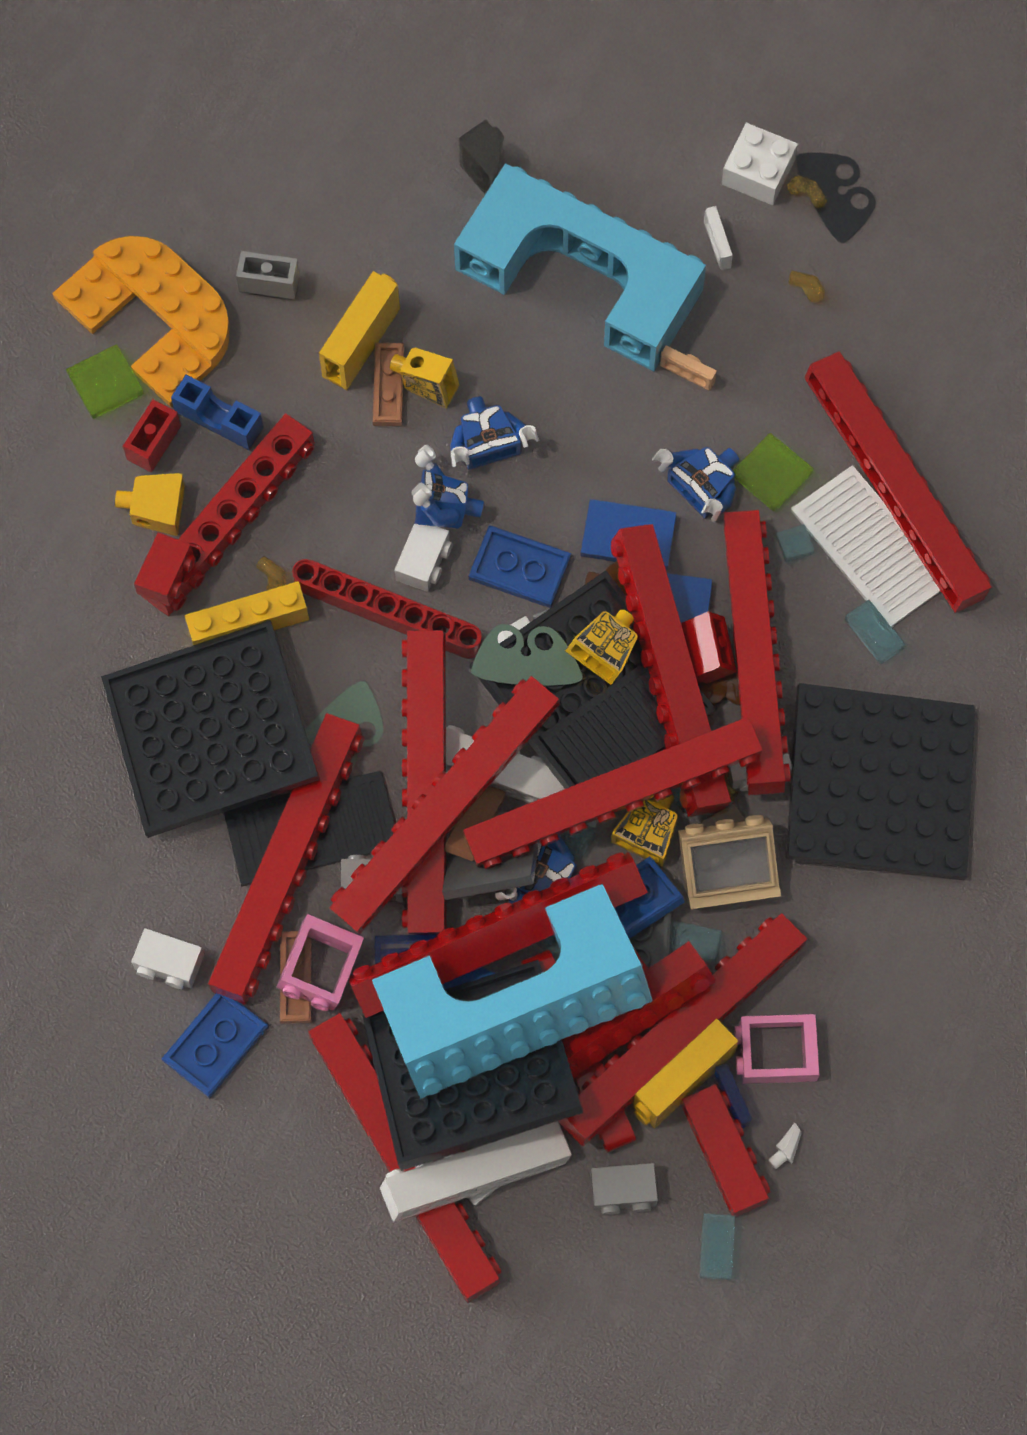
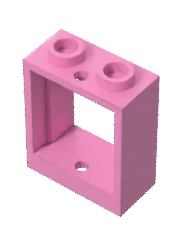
(329, 935)
(810, 1068)

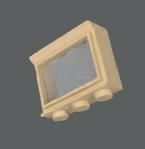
(729, 862)

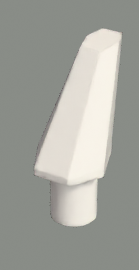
(786, 1147)

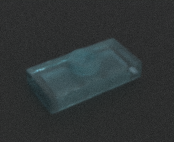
(704, 939)

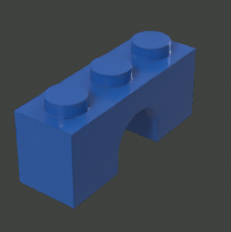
(201, 406)

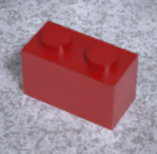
(152, 435)
(164, 569)
(709, 647)

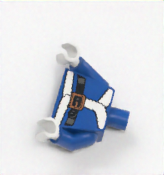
(488, 435)
(701, 477)
(439, 498)
(552, 863)

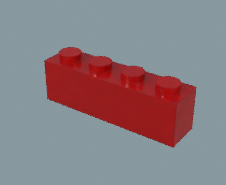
(724, 1150)

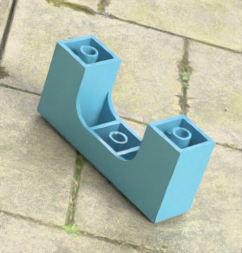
(531, 217)
(456, 1039)

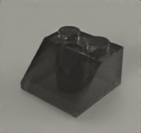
(482, 154)

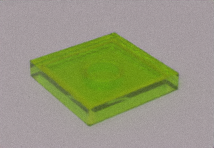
(104, 381)
(772, 472)

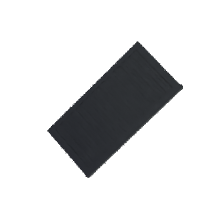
(609, 729)
(354, 826)

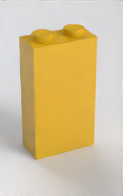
(360, 330)
(684, 1074)

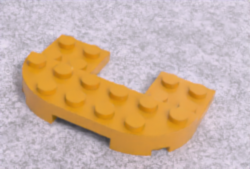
(171, 290)

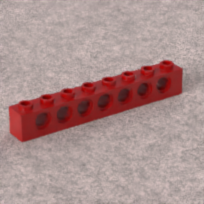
(285, 434)

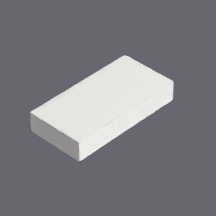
(718, 238)

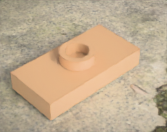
(688, 367)

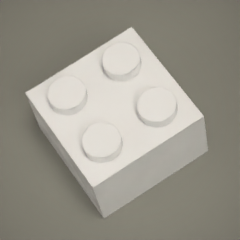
(759, 163)

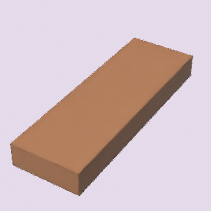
(387, 386)
(482, 810)
(296, 1009)

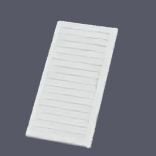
(867, 545)

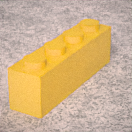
(280, 605)

